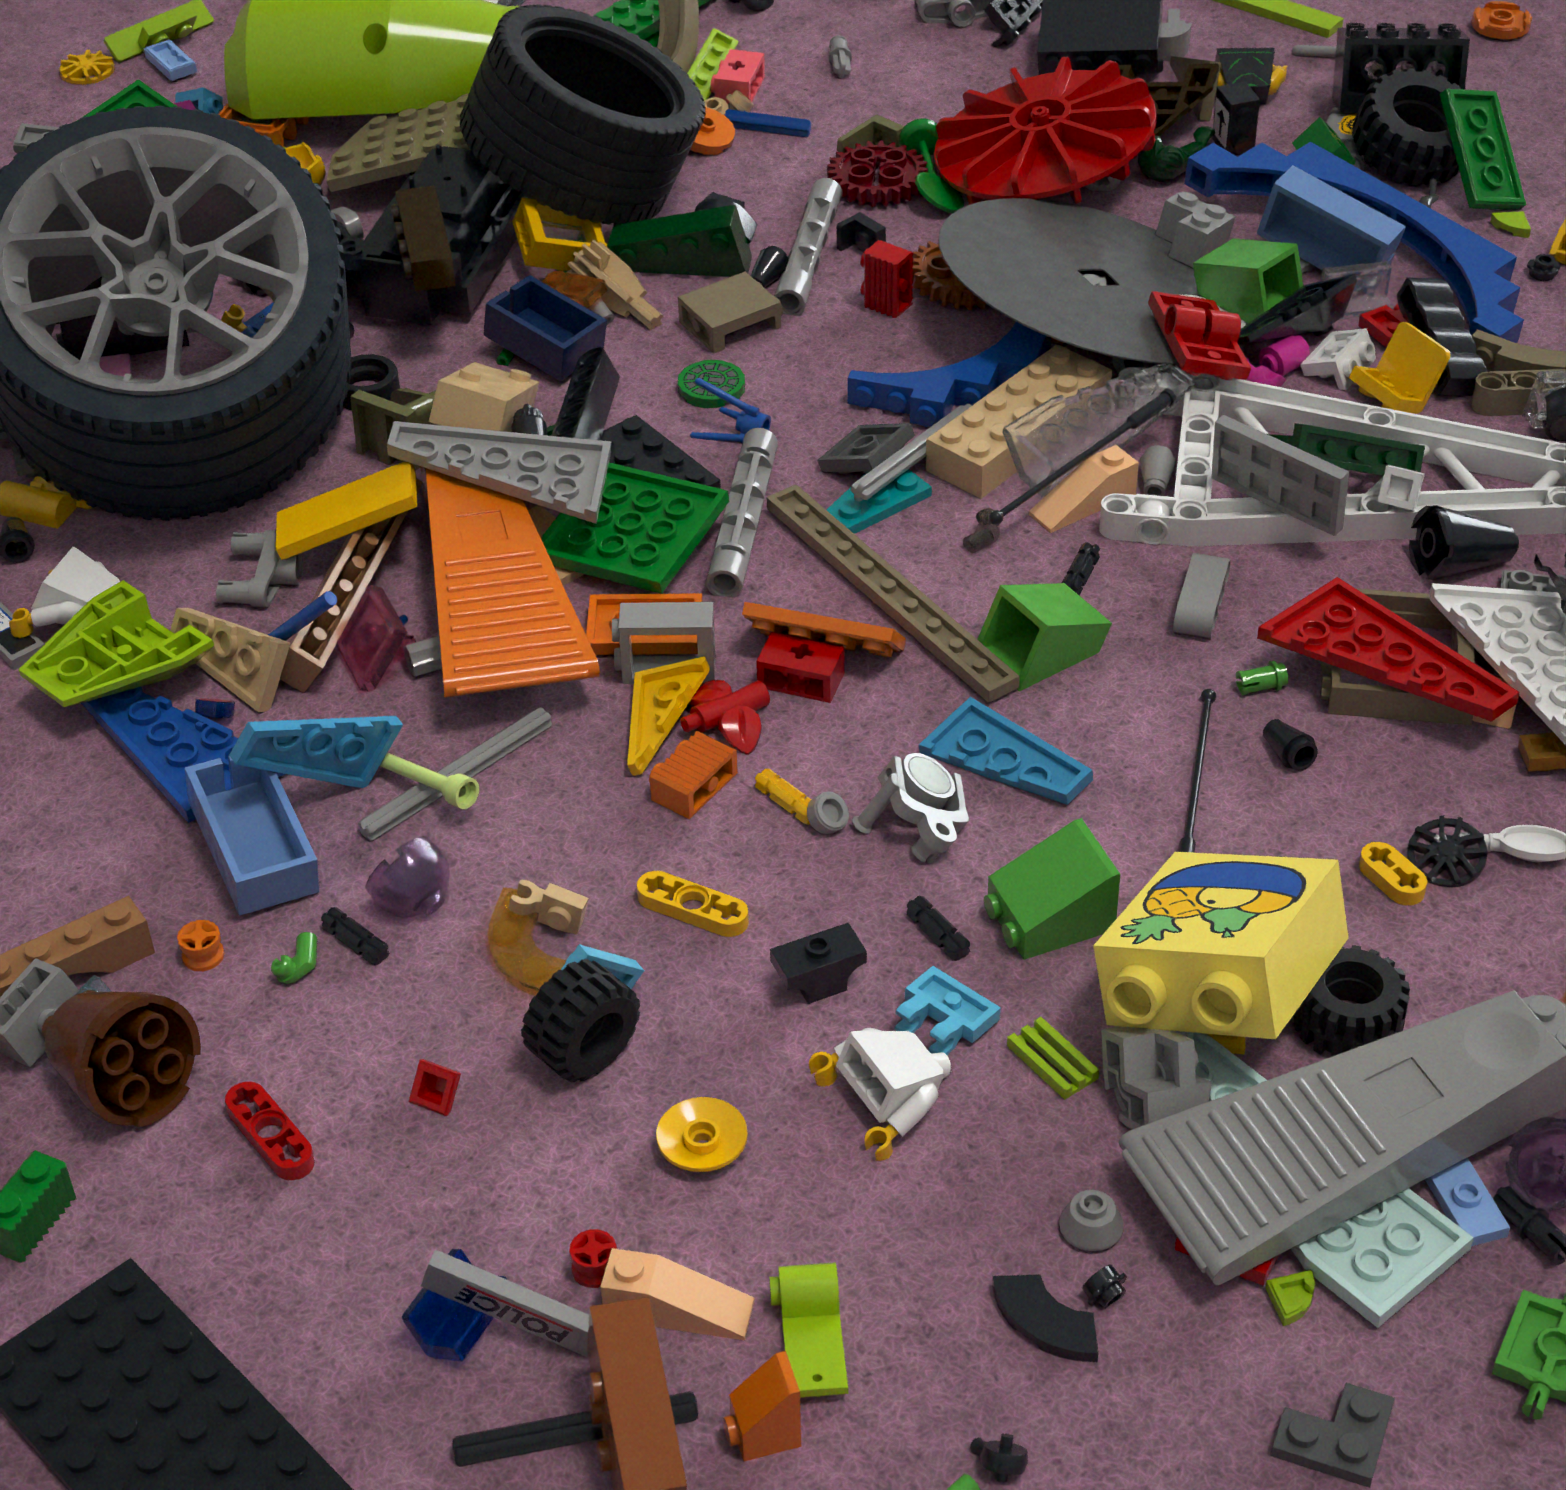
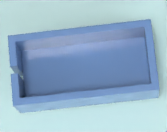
(1327, 223)
(252, 835)

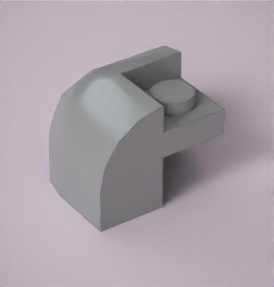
(1151, 1073)

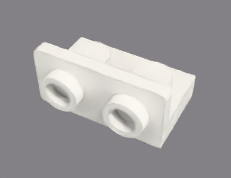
(1339, 355)

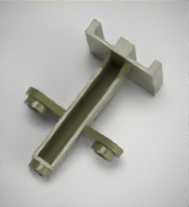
(375, 417)

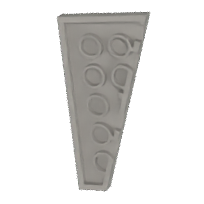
(532, 467)

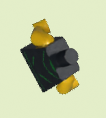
(1253, 67)

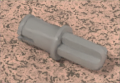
(840, 56)

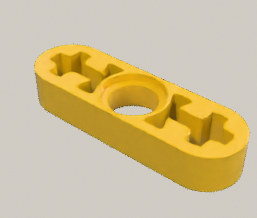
(684, 890)

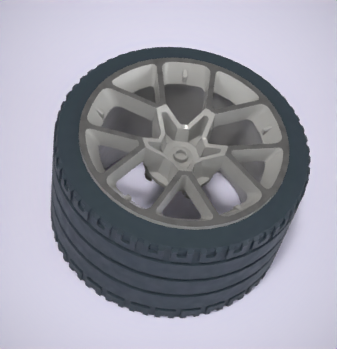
(158, 212)

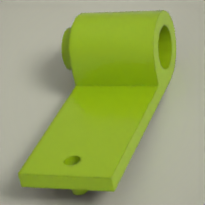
(812, 1326)

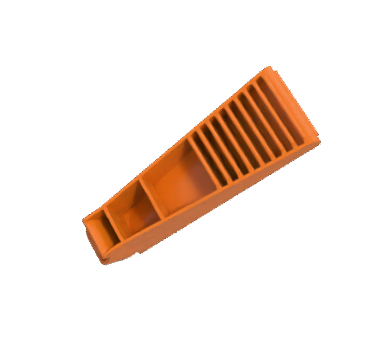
(498, 594)

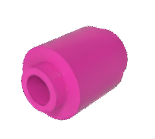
(1284, 354)

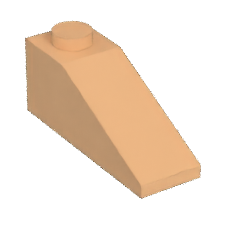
(1085, 487)
(677, 1295)

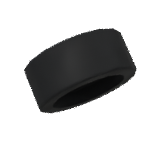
(372, 367)

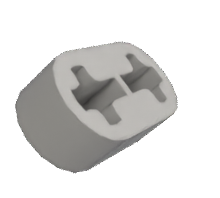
(350, 221)

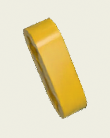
(1390, 875)

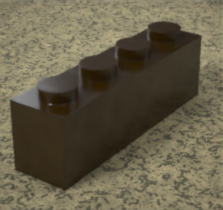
(422, 239)

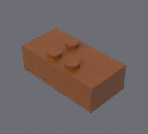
(632, 1399)

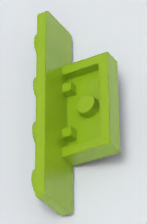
(162, 27)

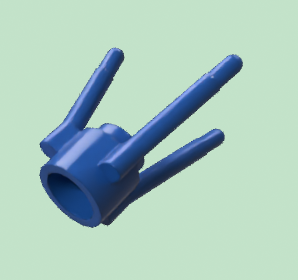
(746, 419)

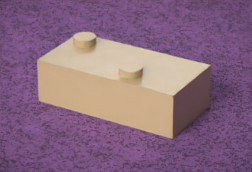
(482, 397)

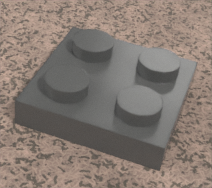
(866, 448)

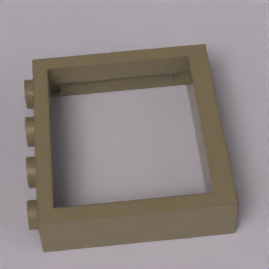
(1386, 700)

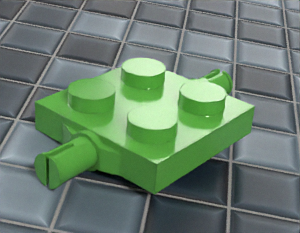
(1535, 1350)

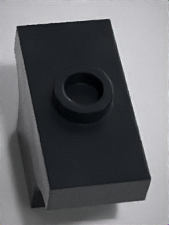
(819, 962)

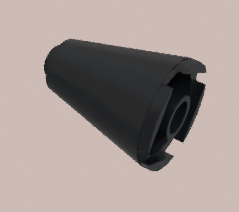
(1458, 542)

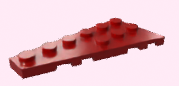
(1368, 639)

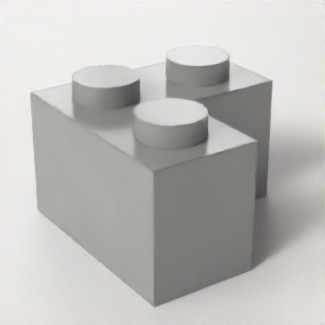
(1193, 227)

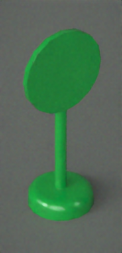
(922, 137)

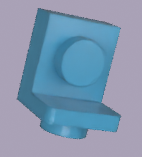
(202, 100)

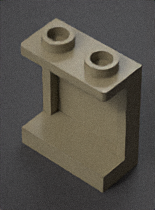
(726, 308)

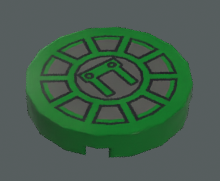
(716, 372)

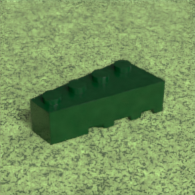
(685, 244)

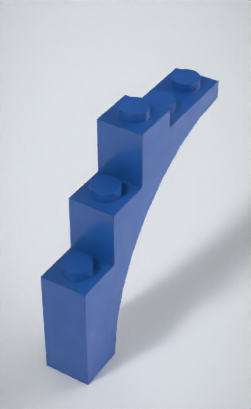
(934, 392)

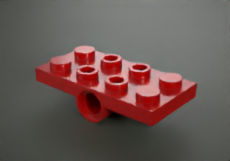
(1201, 335)

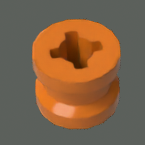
(200, 945)

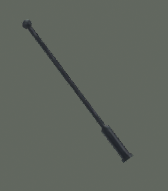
(1165, 399)
(1187, 843)

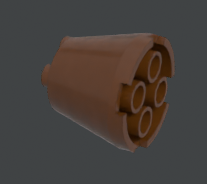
(123, 1053)

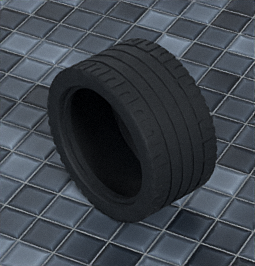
(581, 115)

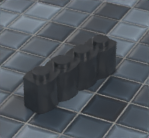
(1430, 308)

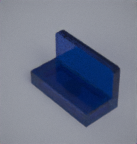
(443, 1325)

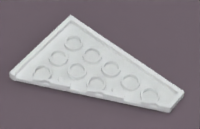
(1519, 637)

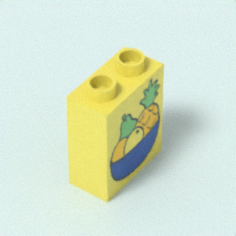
(1222, 944)

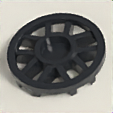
(1448, 851)

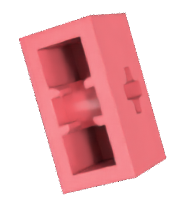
(739, 72)

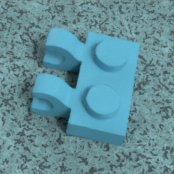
(949, 1002)

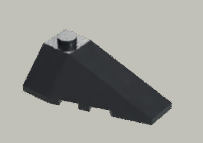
(1304, 311)

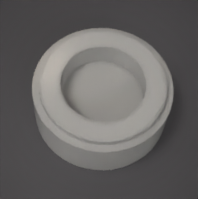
(827, 813)

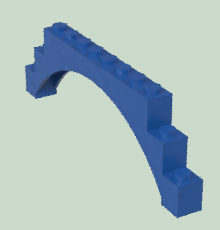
(1469, 263)

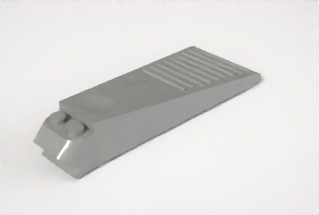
(1348, 1131)

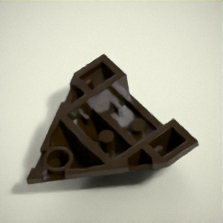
(1178, 98)

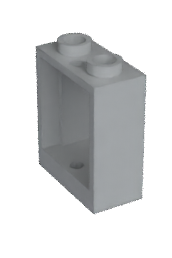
(662, 619)

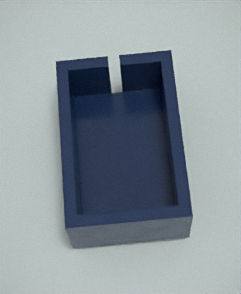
(543, 326)

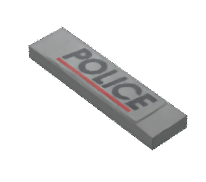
(507, 1302)

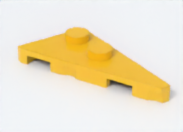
(657, 704)

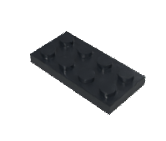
(644, 448)

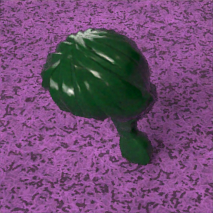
(1169, 162)

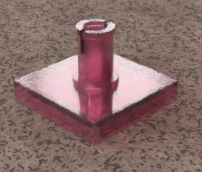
(372, 638)

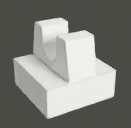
(1400, 487)

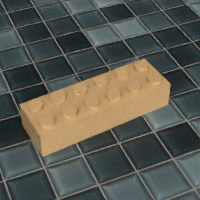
(972, 445)

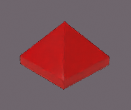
(434, 1087)

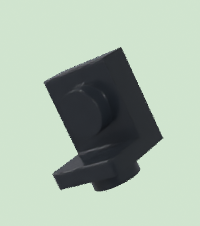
(860, 231)

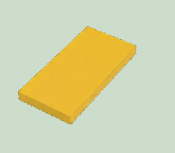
(346, 509)

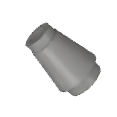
(1156, 469)

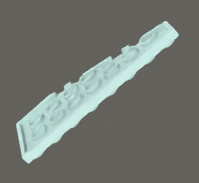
(1374, 1257)

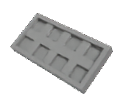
(1279, 475)

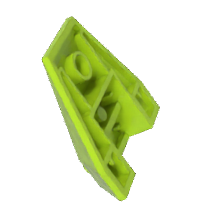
(111, 649)

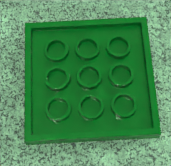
(642, 529)

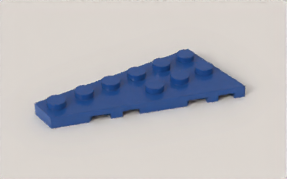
(163, 740)

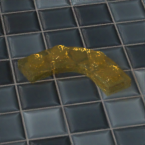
(514, 948)

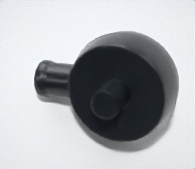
(1001, 1456)

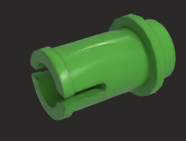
(1262, 678)

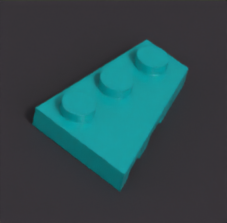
(893, 498)

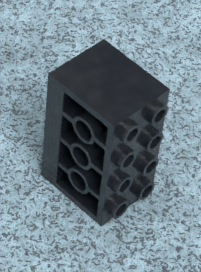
(1390, 46)

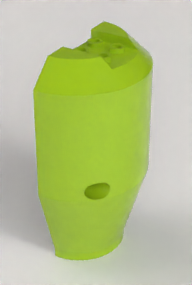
(354, 55)

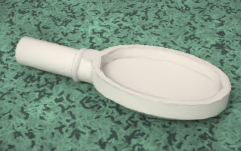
(1527, 842)

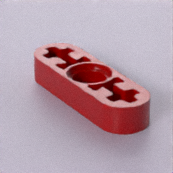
(269, 1114)

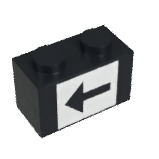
(1236, 117)

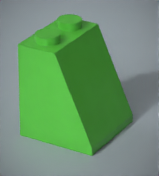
(1249, 275)
(1042, 630)
(1055, 893)

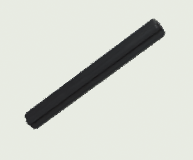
(548, 1433)

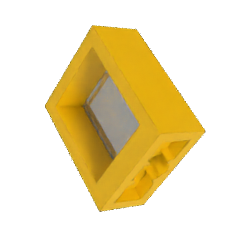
(550, 237)

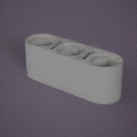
(1201, 595)

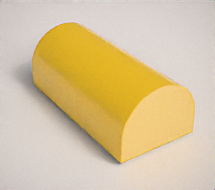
(35, 504)

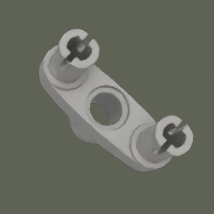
(944, 11)
(269, 575)

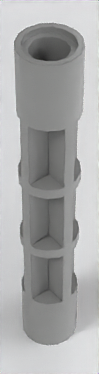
(805, 254)
(742, 513)

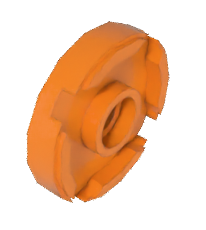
(1501, 20)
(714, 134)

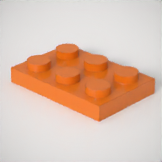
(607, 607)

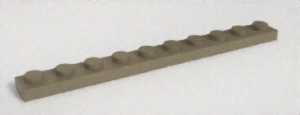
(894, 594)

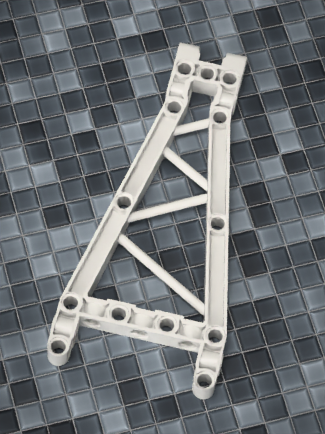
(1198, 520)

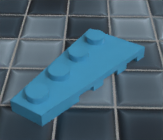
(319, 749)
(1005, 753)

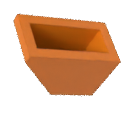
(765, 1411)

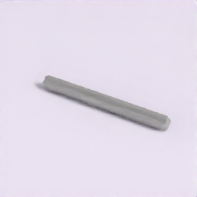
(899, 461)
(468, 764)

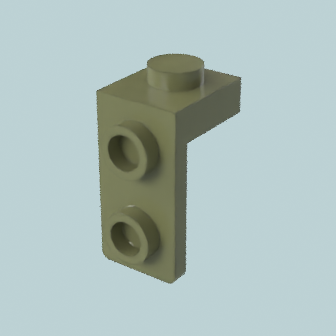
(873, 130)

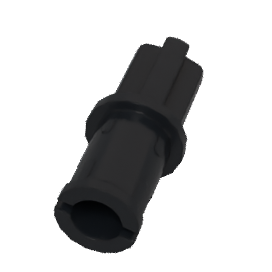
(1532, 1223)

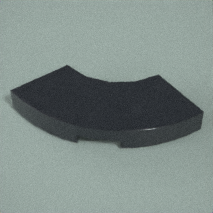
(1044, 1320)

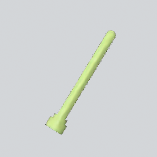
(457, 789)

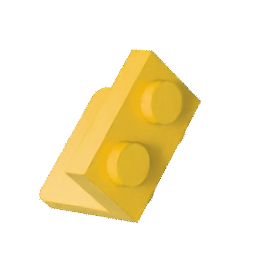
(1405, 371)

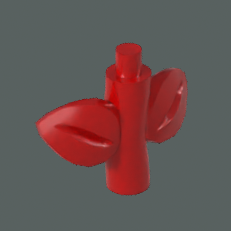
(730, 711)

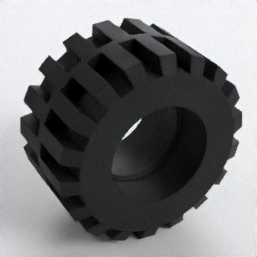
(1358, 978)
(580, 1020)

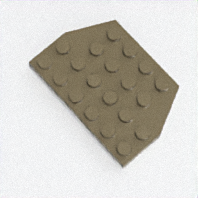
(396, 144)

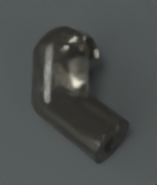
(985, 535)

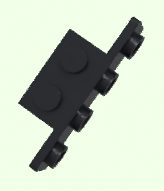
(1011, 17)

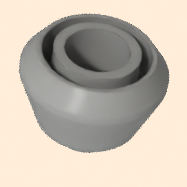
(1091, 1221)

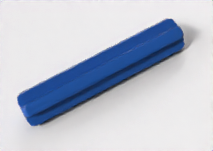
(769, 123)

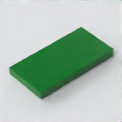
(1482, 149)

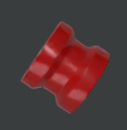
(593, 1246)

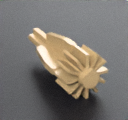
(624, 289)

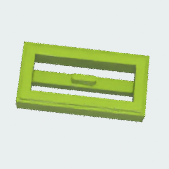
(1037, 1036)

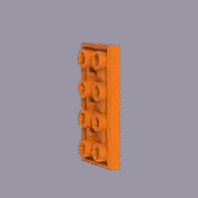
(839, 632)

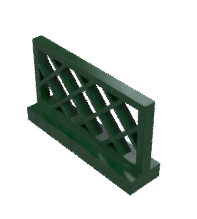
(1355, 450)

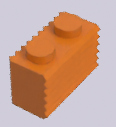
(692, 774)

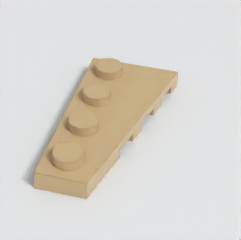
(241, 657)

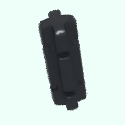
(1082, 567)
(938, 928)
(355, 936)

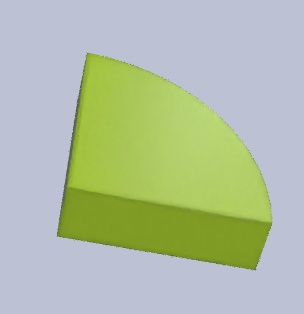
(1512, 222)
(1291, 1295)

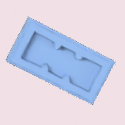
(170, 60)
(1468, 1202)

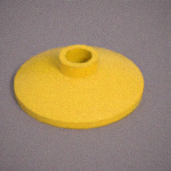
(701, 1120)

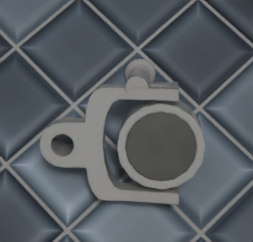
(917, 793)

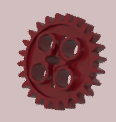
(857, 171)

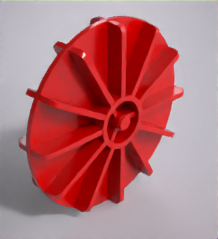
(1046, 134)

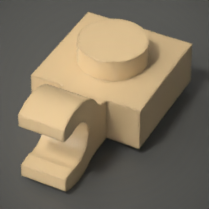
(555, 905)

